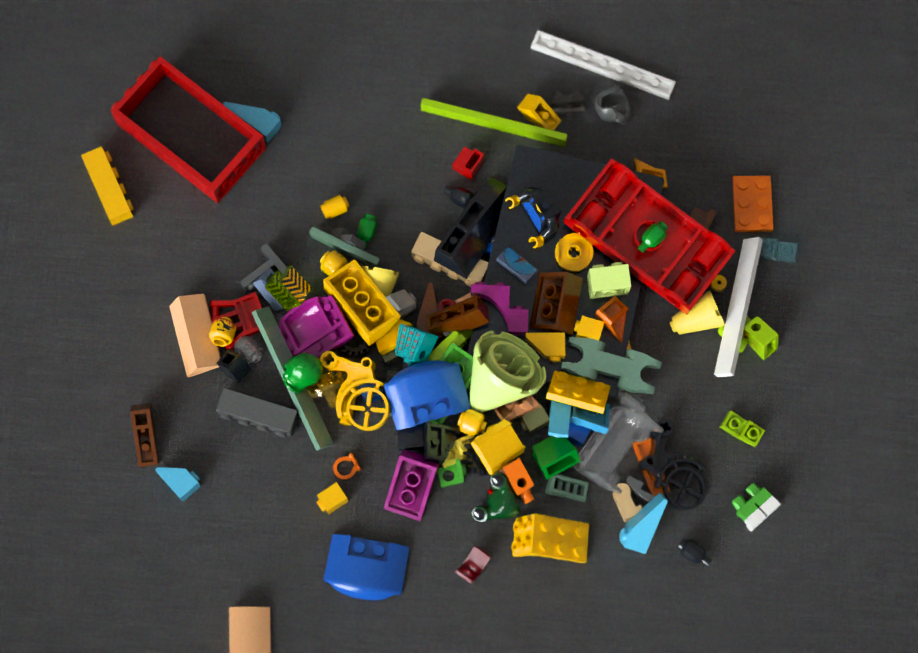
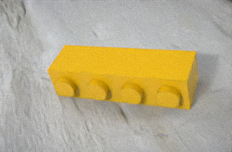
(107, 186)

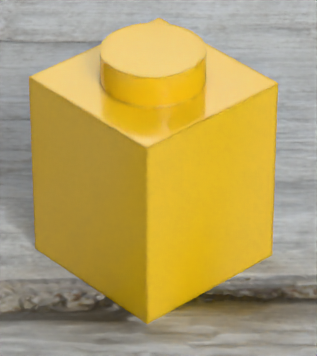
(588, 328)
(331, 498)

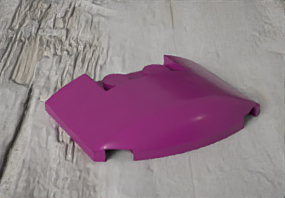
(315, 327)

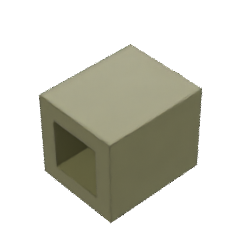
(534, 420)

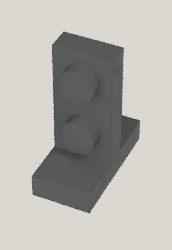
(273, 262)

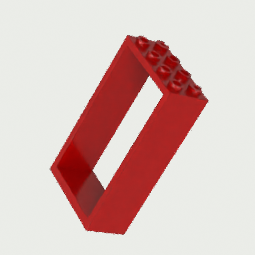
(231, 173)

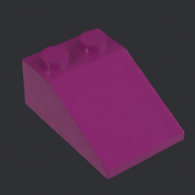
(411, 485)

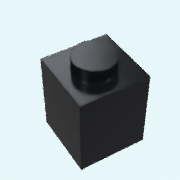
(233, 365)

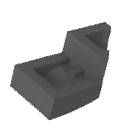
(346, 236)
(635, 486)

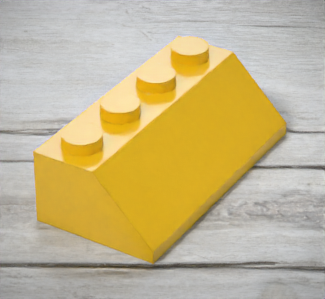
(361, 302)

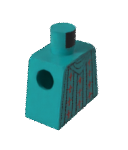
(414, 345)

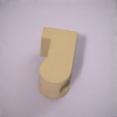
(625, 503)

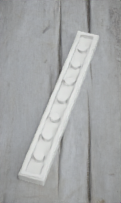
(603, 64)
(738, 307)

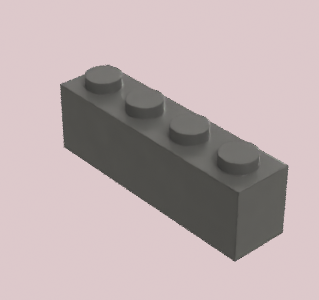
(257, 412)

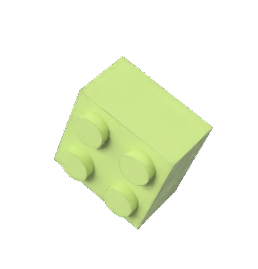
(608, 280)

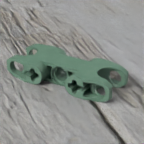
(625, 368)

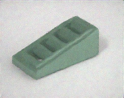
(568, 481)

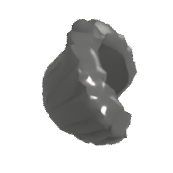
(613, 105)

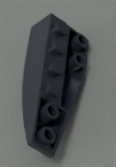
(472, 230)

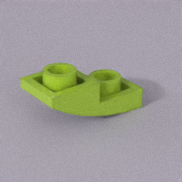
(742, 429)

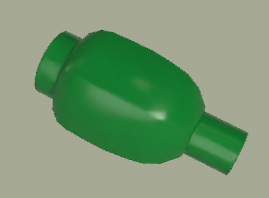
(367, 228)
(653, 235)

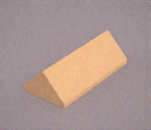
(192, 328)

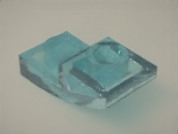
(779, 251)

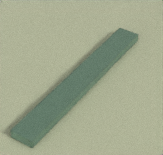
(302, 401)

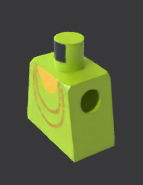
(760, 337)

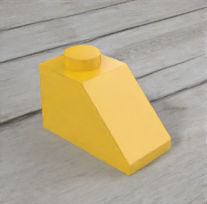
(538, 112)
(548, 345)

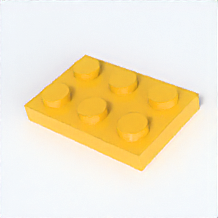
(578, 391)

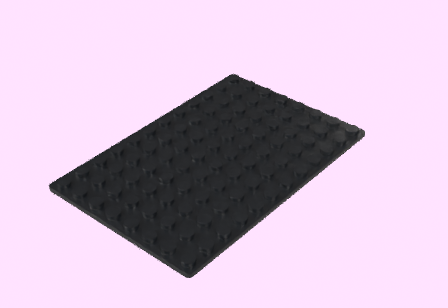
(567, 181)

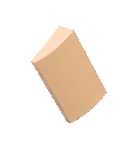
(249, 630)

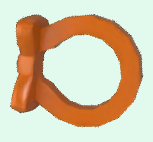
(346, 458)

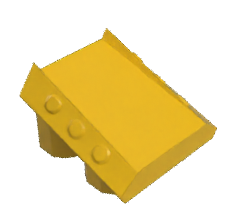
(498, 446)

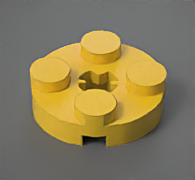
(568, 262)

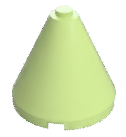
(503, 371)

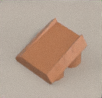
(517, 408)

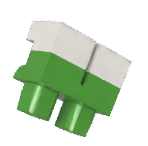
(757, 508)

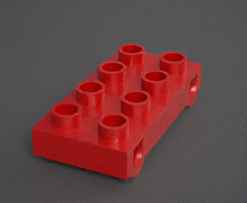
(617, 214)

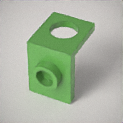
(459, 473)

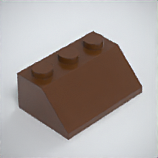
(556, 302)

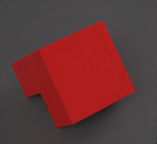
(468, 162)

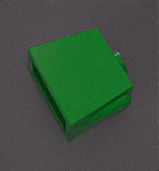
(555, 455)

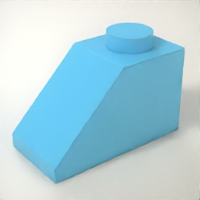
(179, 481)

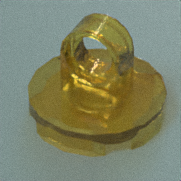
(326, 386)

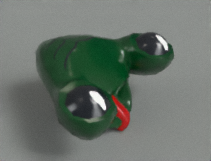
(501, 501)

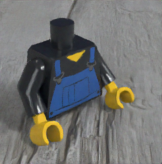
(542, 210)

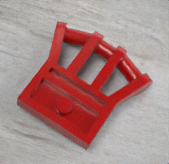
(244, 308)

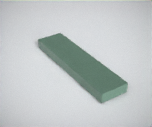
(344, 247)

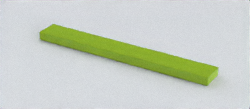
(494, 122)

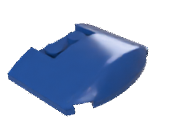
(426, 393)
(366, 567)

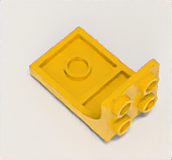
(550, 538)

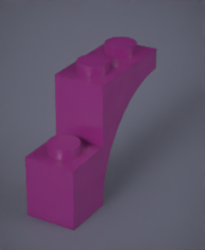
(499, 295)

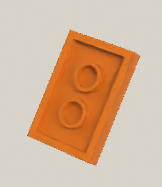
(752, 203)

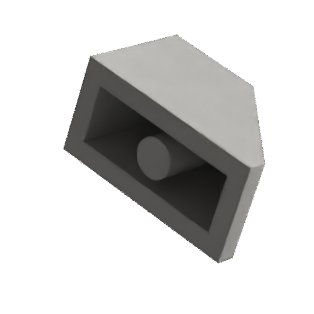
(403, 302)

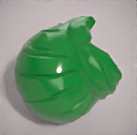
(302, 371)

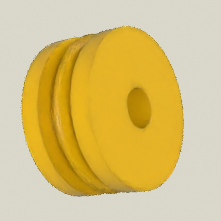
(719, 287)

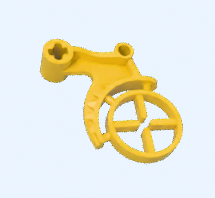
(357, 375)

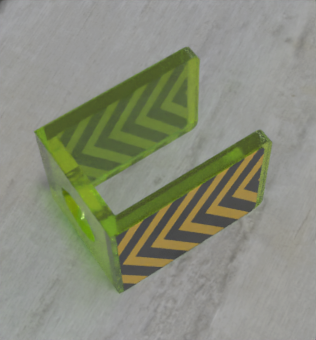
(288, 289)

